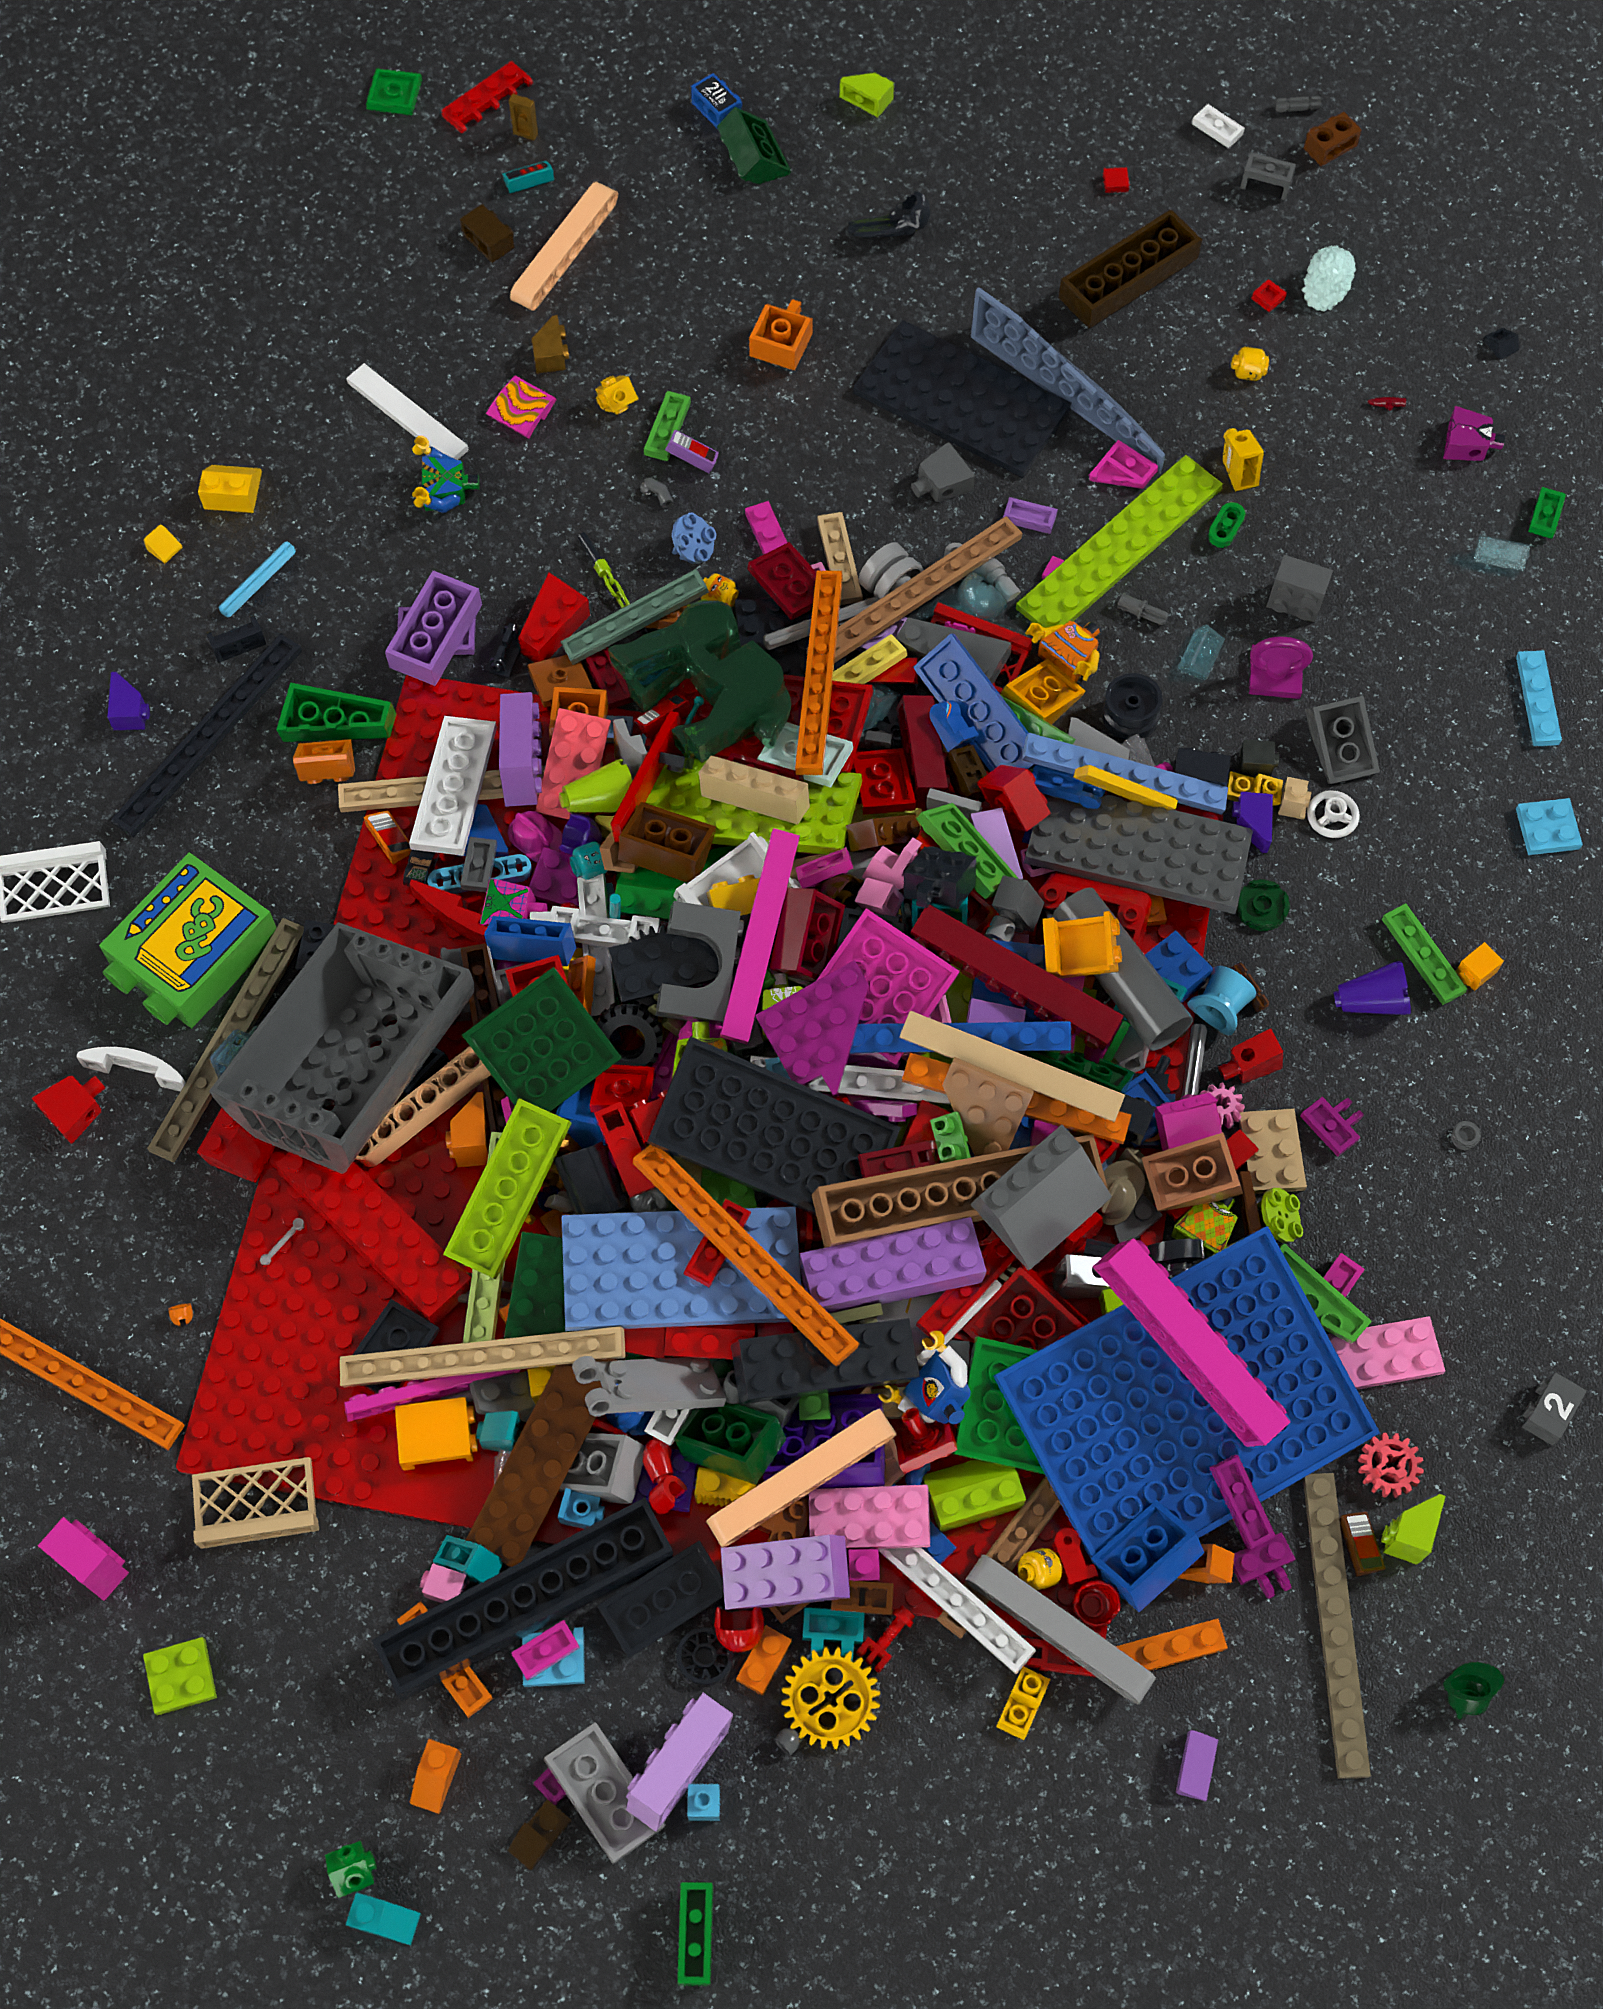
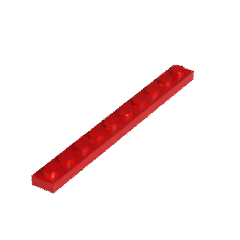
(997, 1258)

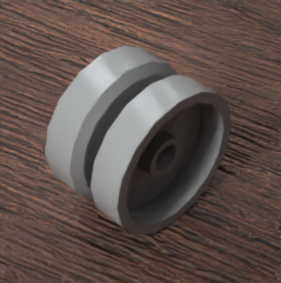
(888, 570)

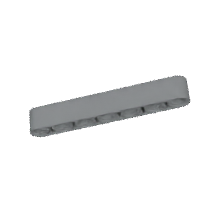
(1060, 1629)

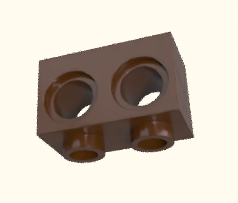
(1332, 138)
(866, 1598)

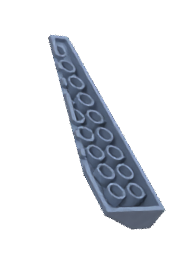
(1027, 352)

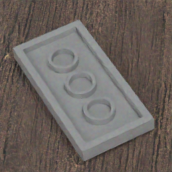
(598, 1789)

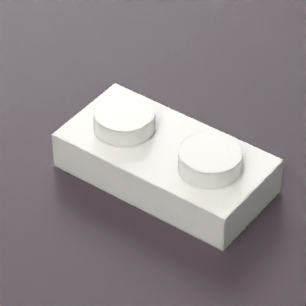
(1218, 126)

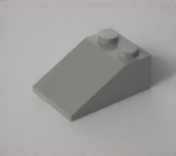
(606, 1468)

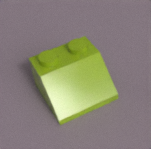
(1414, 1531)

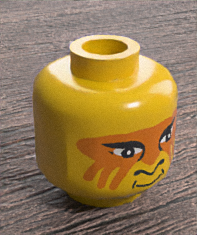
(720, 589)

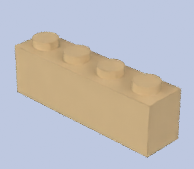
(754, 789)

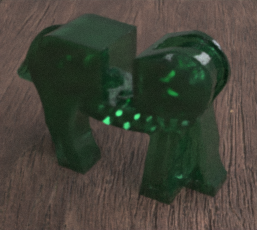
(736, 680)

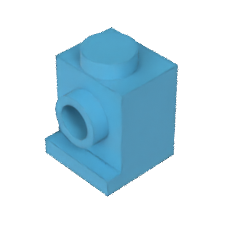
(570, 1516)

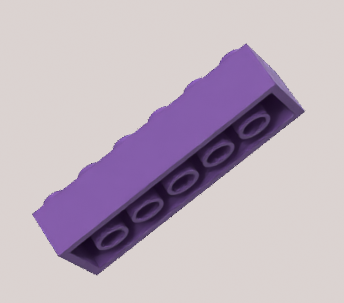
(894, 1266)

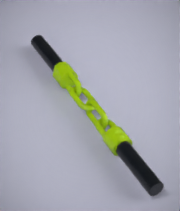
(603, 570)

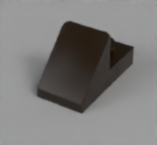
(538, 1835)

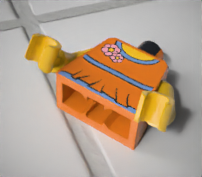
(1068, 647)

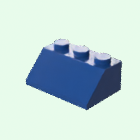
(583, 1121)
(1148, 1555)

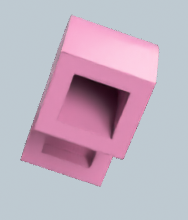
(890, 867)

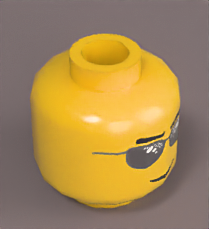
(1040, 1568)

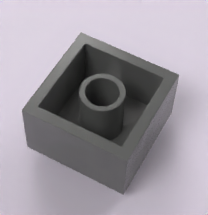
(1299, 588)

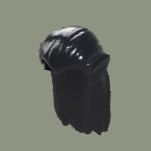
(904, 220)

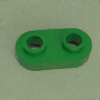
(1225, 526)

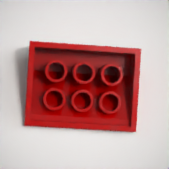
(1025, 1313)

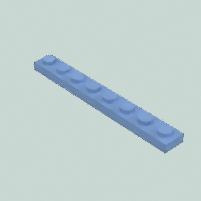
(1068, 757)

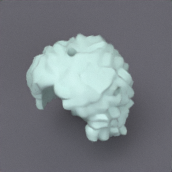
(1328, 277)

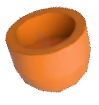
(180, 1312)

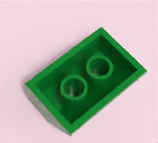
(647, 893)

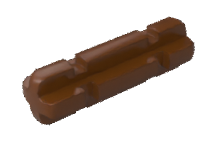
(1260, 1002)

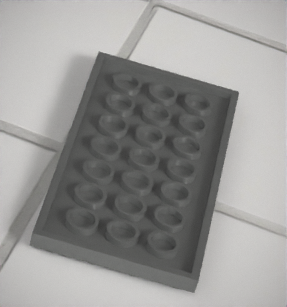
(1144, 850)

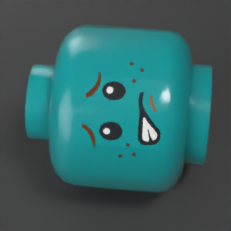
(587, 861)

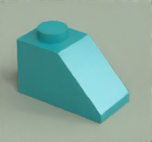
(499, 1430)
(468, 1559)
(383, 1919)

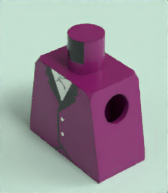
(1470, 436)

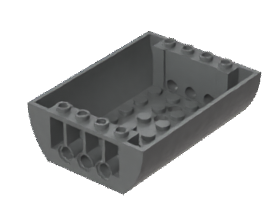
(323, 1039)

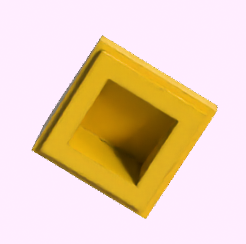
(162, 544)

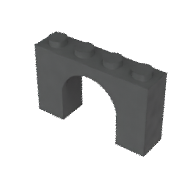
(720, 930)

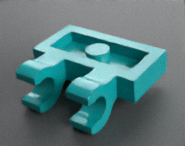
(834, 1627)

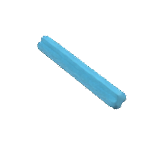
(256, 579)

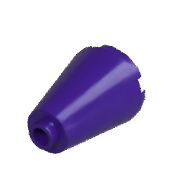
(1376, 992)

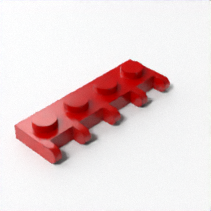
(485, 95)

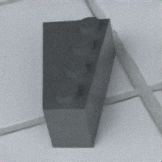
(922, 637)

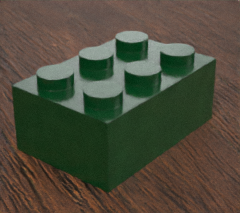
(731, 1440)

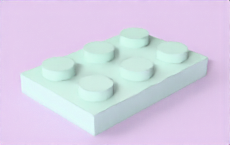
(785, 754)

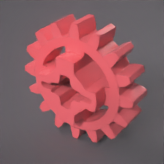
(1396, 1475)

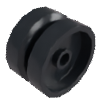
(1132, 706)

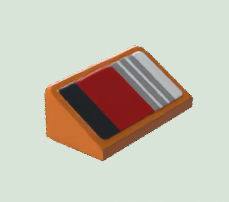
(388, 835)

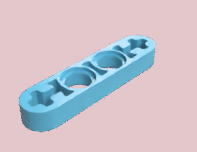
(456, 871)

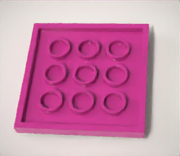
(898, 972)

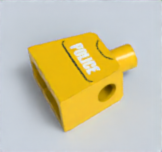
(1242, 458)

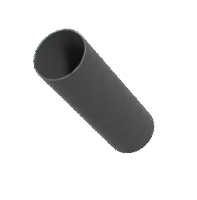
(1137, 986)

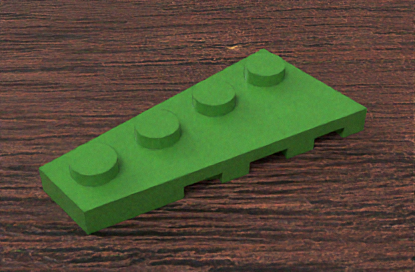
(1330, 1306)

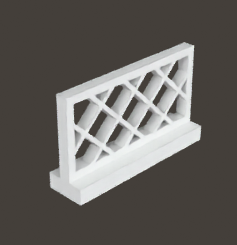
(53, 859)

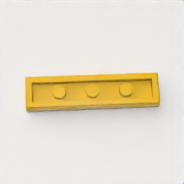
(1124, 787)

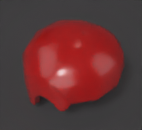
(1096, 1603)

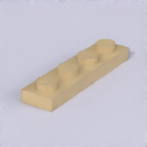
(839, 555)

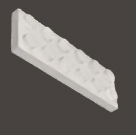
(453, 785)

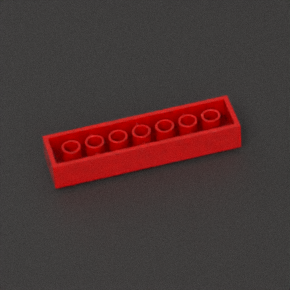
(381, 1234)

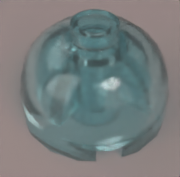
(979, 598)

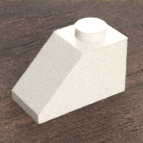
(667, 1423)

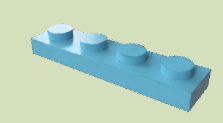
(1538, 698)

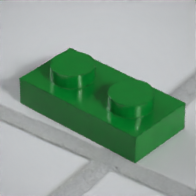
(1547, 512)

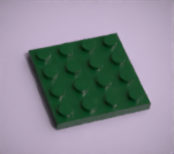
(542, 1044)

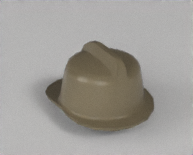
(1126, 1186)

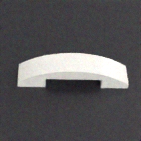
(602, 930)
(103, 1058)

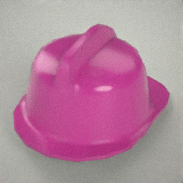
(532, 833)

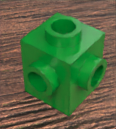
(350, 1868)

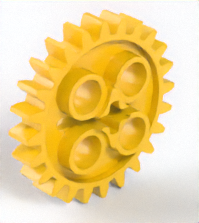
(847, 1720)

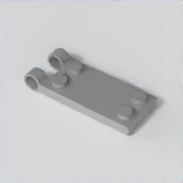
(649, 1384)

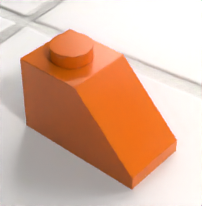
(1212, 1566)
(434, 1775)

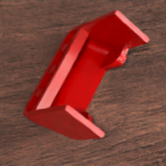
(1129, 904)

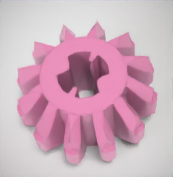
(1229, 1101)

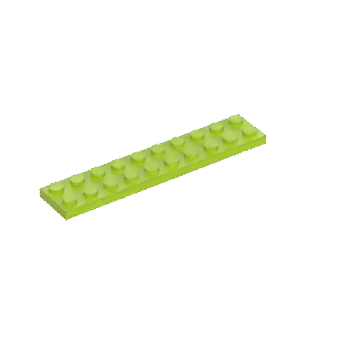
(1120, 545)

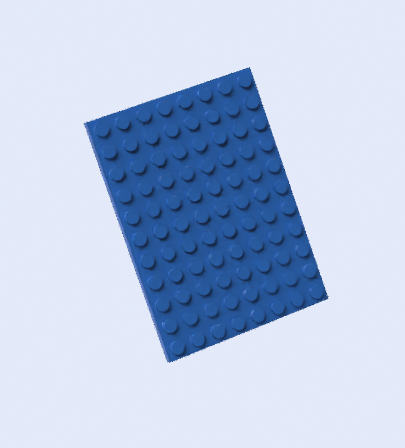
(1129, 1428)

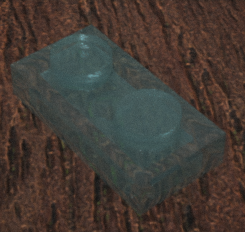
(1501, 552)

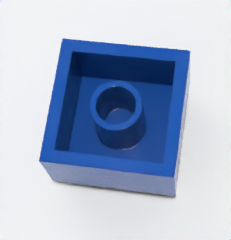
(1180, 963)

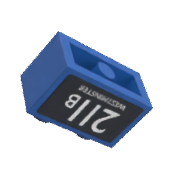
(714, 99)

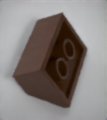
(666, 842)

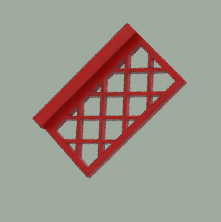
(1020, 644)

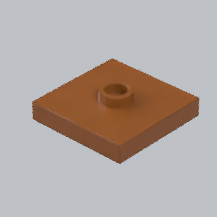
(557, 673)

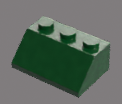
(752, 147)

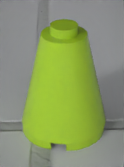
(598, 790)

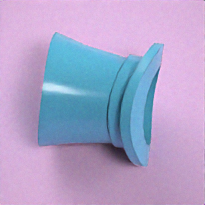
(1223, 999)

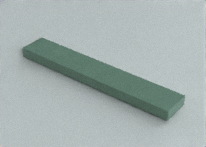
(634, 616)

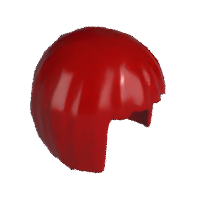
(739, 1629)

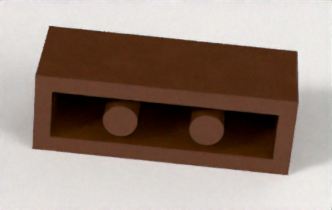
(882, 832)

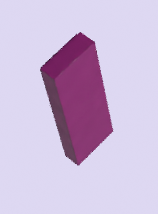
(1242, 1501)

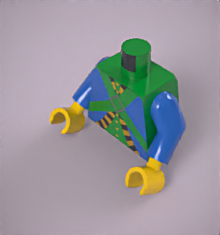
(442, 479)

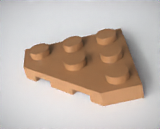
(987, 1106)

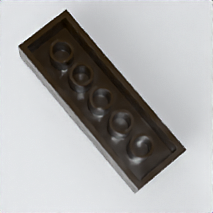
(1129, 268)

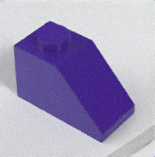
(126, 705)
(1255, 812)

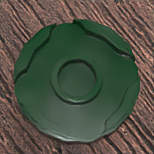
(1263, 905)

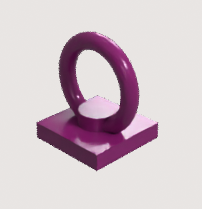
(1277, 669)

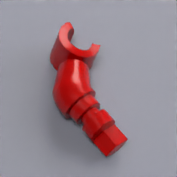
(659, 1468)

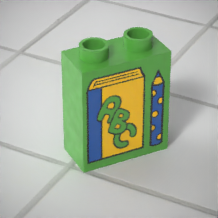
(187, 942)

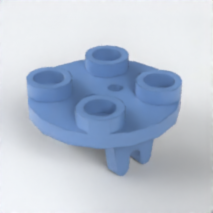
(693, 539)

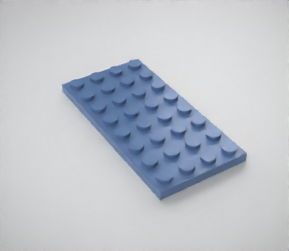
(633, 1265)

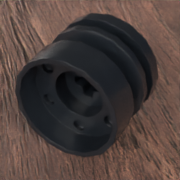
(1177, 1254)

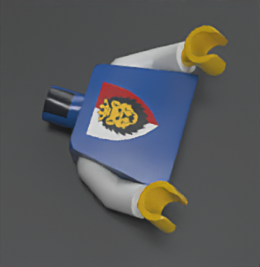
(940, 1387)

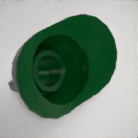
(1472, 1688)

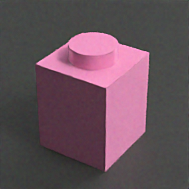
(879, 897)
(443, 1583)

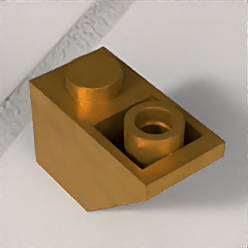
(548, 347)

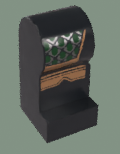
(420, 866)

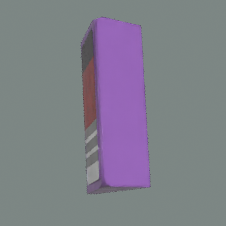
(692, 451)

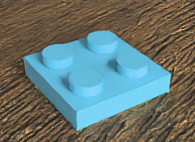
(1549, 826)

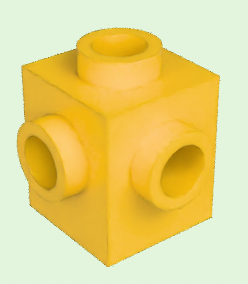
(615, 394)

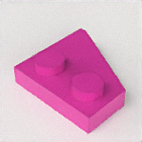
(1124, 468)

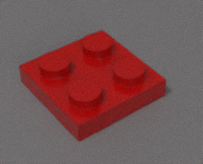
(622, 1084)

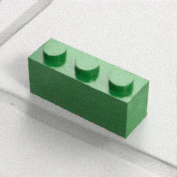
(695, 1934)

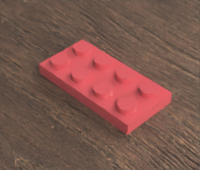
(573, 753)

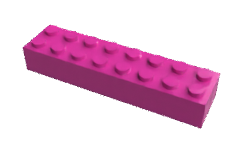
(1192, 1343)

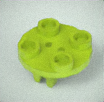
(1281, 1214)

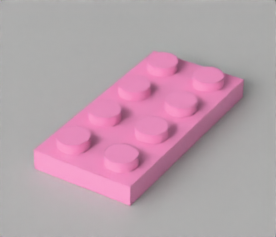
(1391, 1353)
(872, 1516)

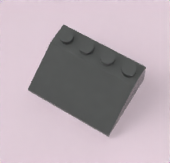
(1043, 1197)

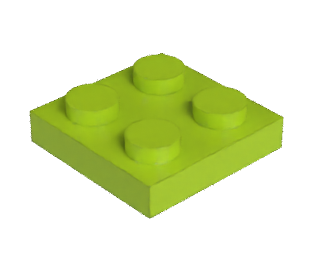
(179, 1676)

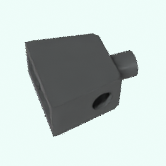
(944, 475)

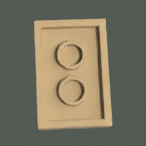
(1279, 1153)

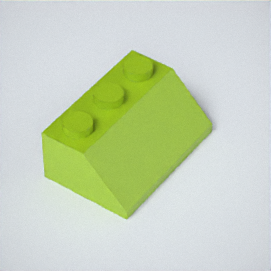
(972, 1493)

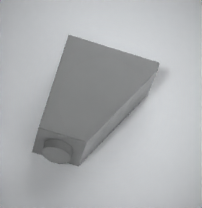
(1094, 740)

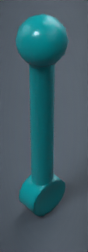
(698, 701)

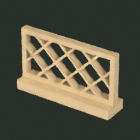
(256, 1528)

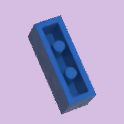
(529, 939)

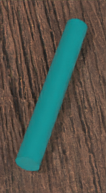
(615, 906)

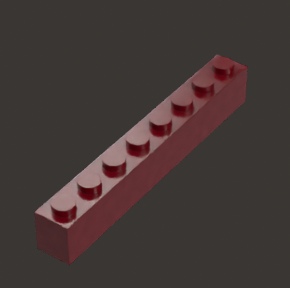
(1015, 977)

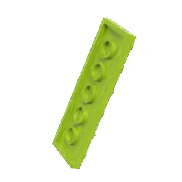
(507, 1188)

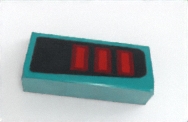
(528, 176)

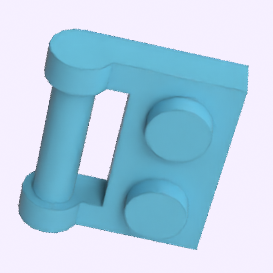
(566, 1671)

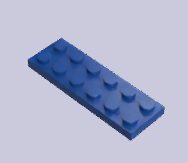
(956, 676)

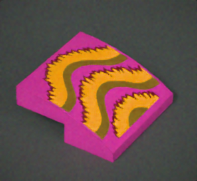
(521, 406)

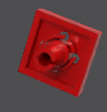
(922, 1441)

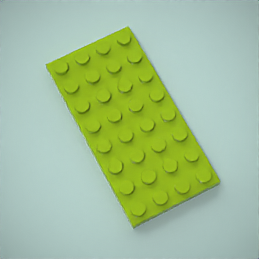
(820, 829)

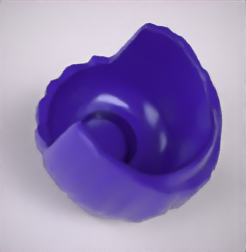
(579, 831)

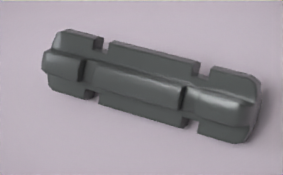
(1298, 104)

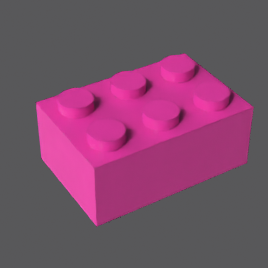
(85, 1557)

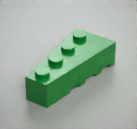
(333, 715)

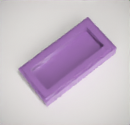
(1030, 515)

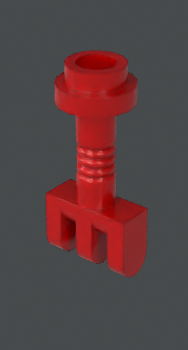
(878, 1648)

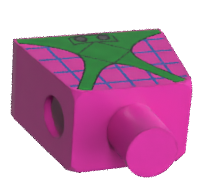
(509, 900)

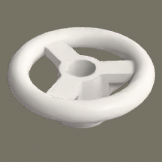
(1337, 802)

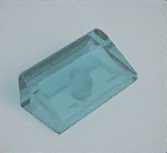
(1201, 652)

